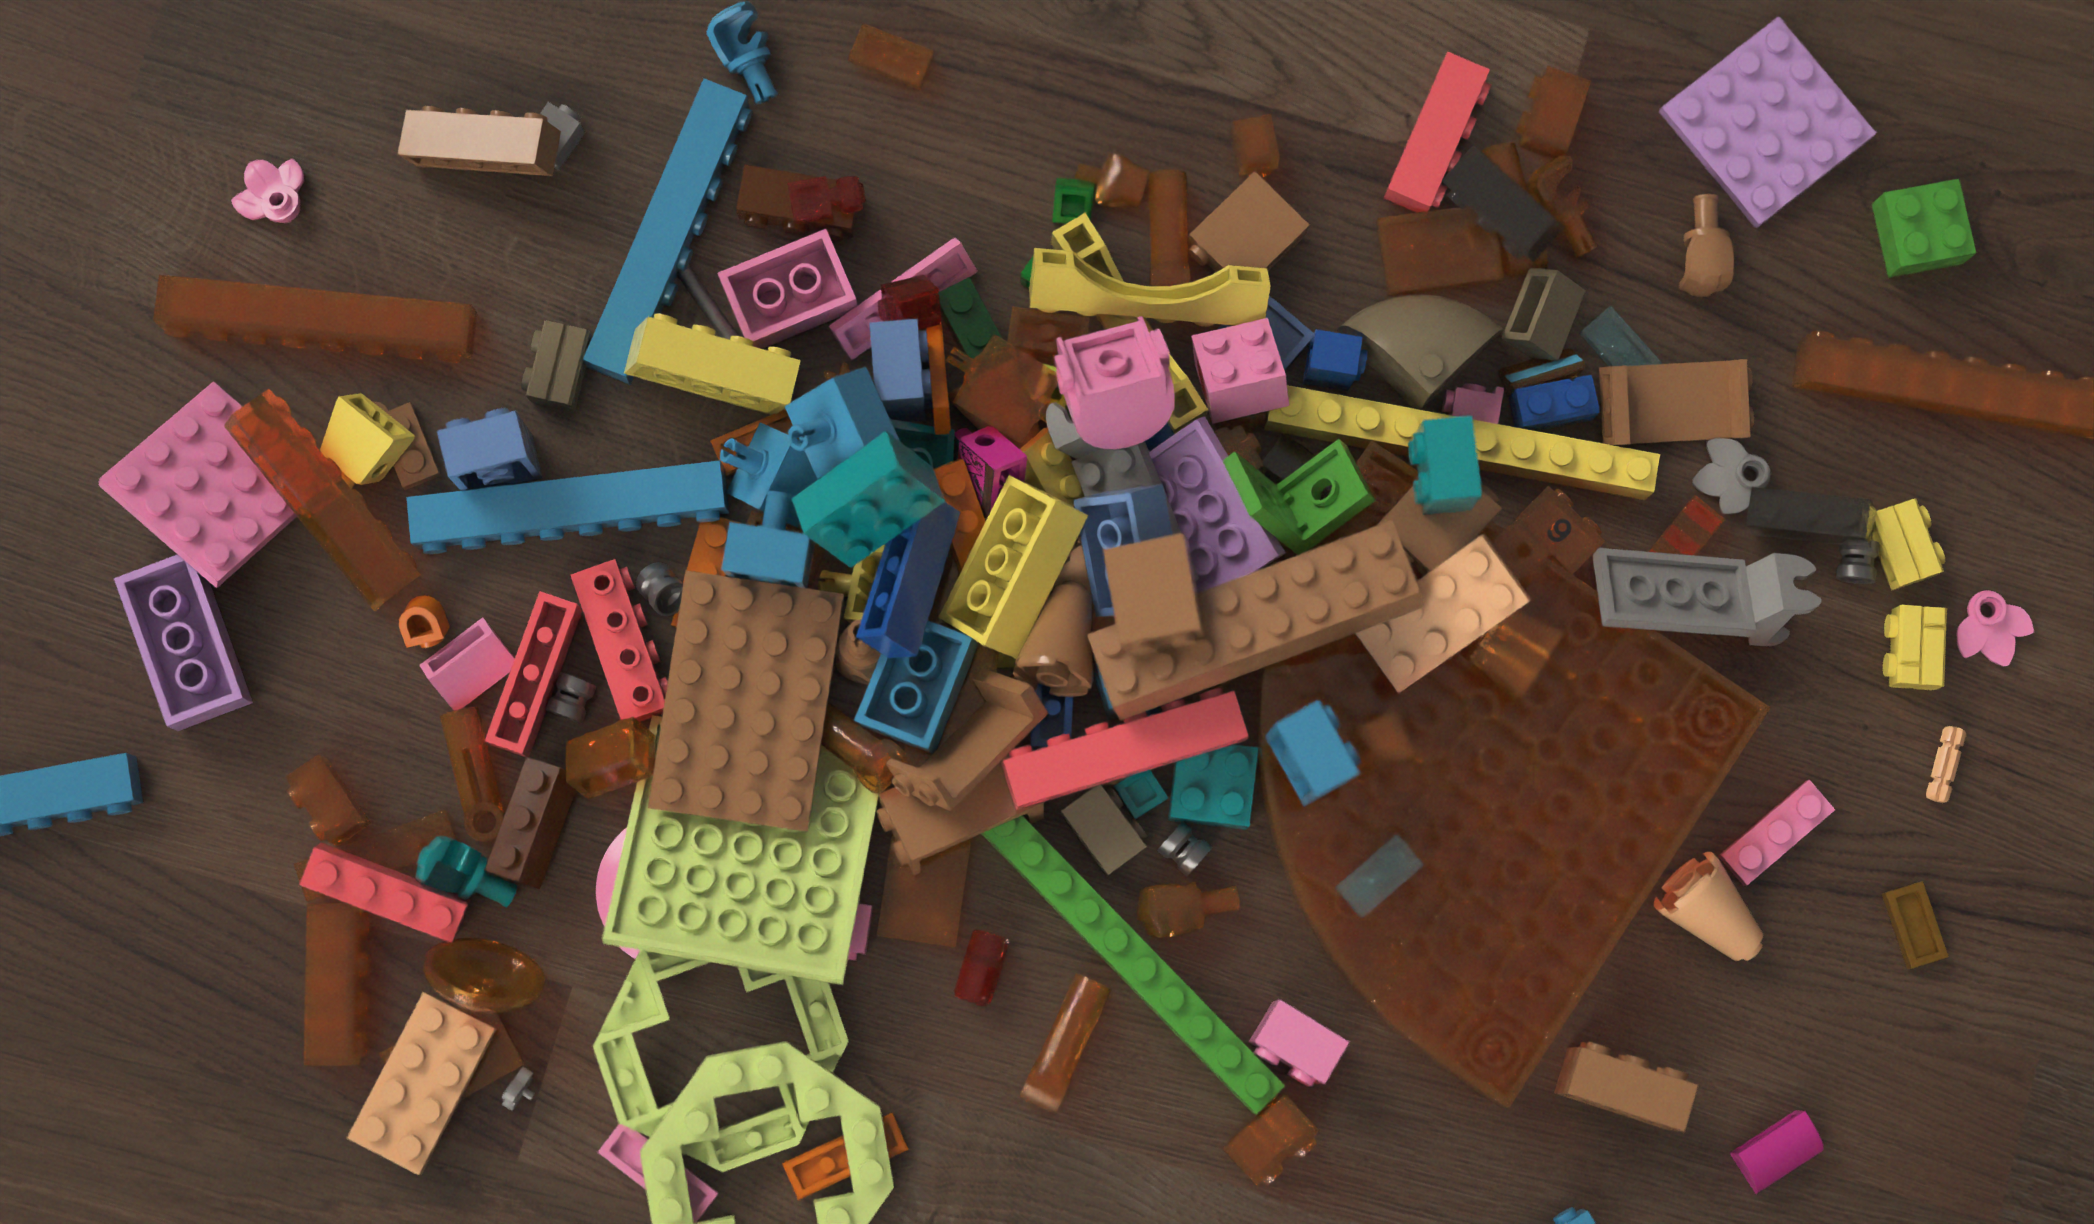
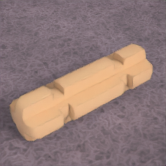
(1946, 764)

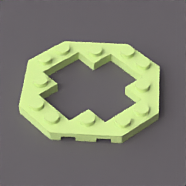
(643, 1006)
(818, 1097)

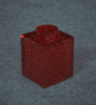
(911, 299)

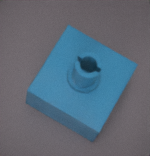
(837, 420)
(768, 466)
(769, 550)

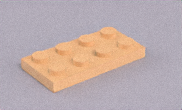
(1460, 604)
(422, 1083)

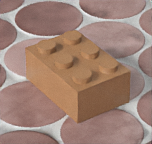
(1626, 1086)

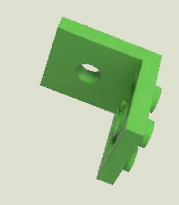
(1294, 506)

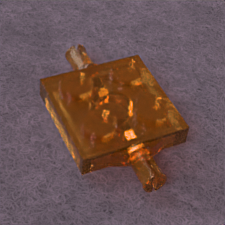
(1004, 387)

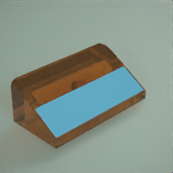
(1541, 371)

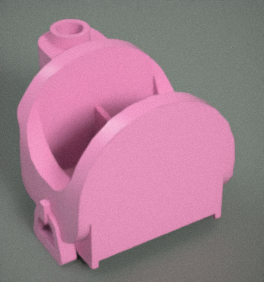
(1116, 384)

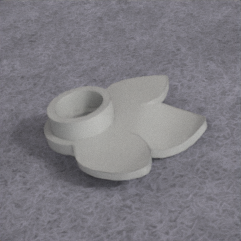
(1725, 475)

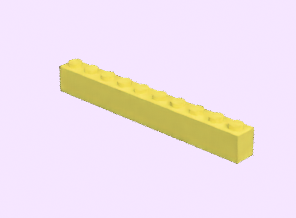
(1498, 446)

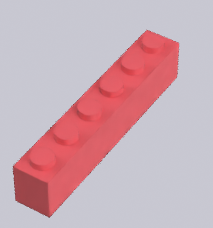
(1124, 749)

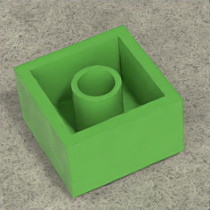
(1923, 228)

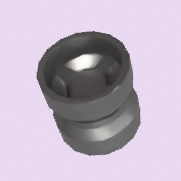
(1858, 564)
(660, 588)
(567, 706)
(1190, 855)

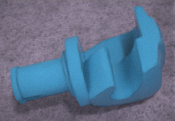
(729, 39)

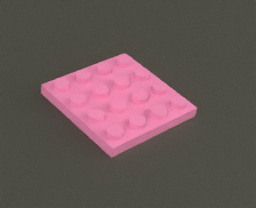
(200, 489)

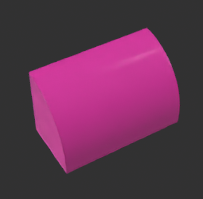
(1778, 1150)

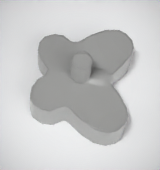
(518, 1089)

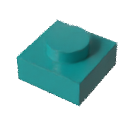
(1140, 793)

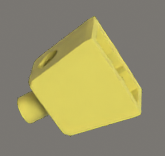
(363, 440)

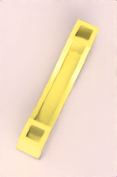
(1085, 241)
(1069, 284)

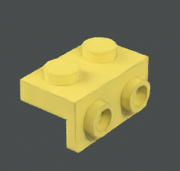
(1051, 469)

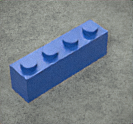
(908, 584)

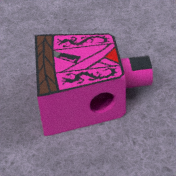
(989, 462)

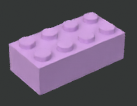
(183, 642)

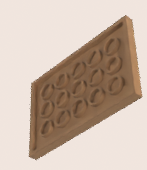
(746, 701)

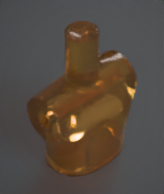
(1117, 182)

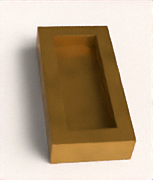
(1915, 925)

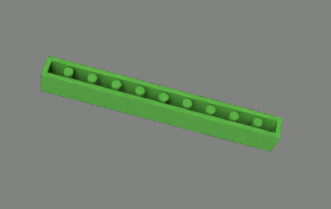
(1135, 963)

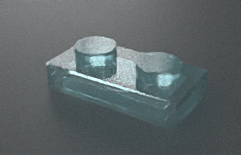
(1617, 341)
(1379, 876)

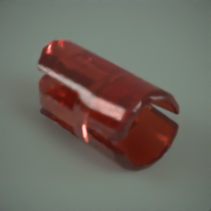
(981, 967)

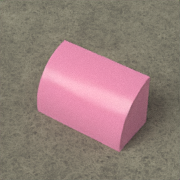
(468, 665)

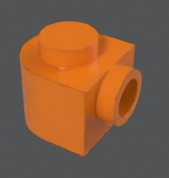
(423, 622)

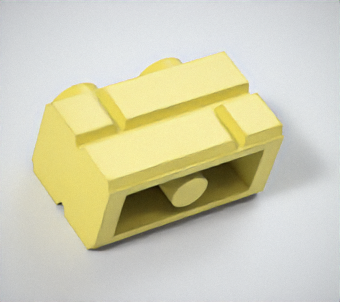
(1906, 544)
(1916, 647)

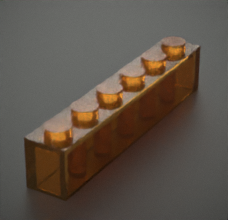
(322, 499)

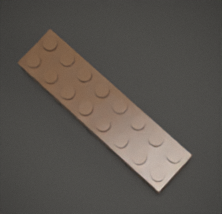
(1267, 619)

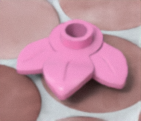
(267, 188)
(1995, 633)

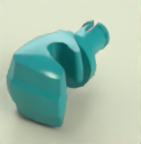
(461, 870)

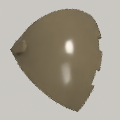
(1421, 342)

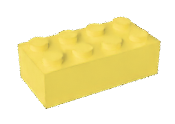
(712, 365)
(1013, 567)

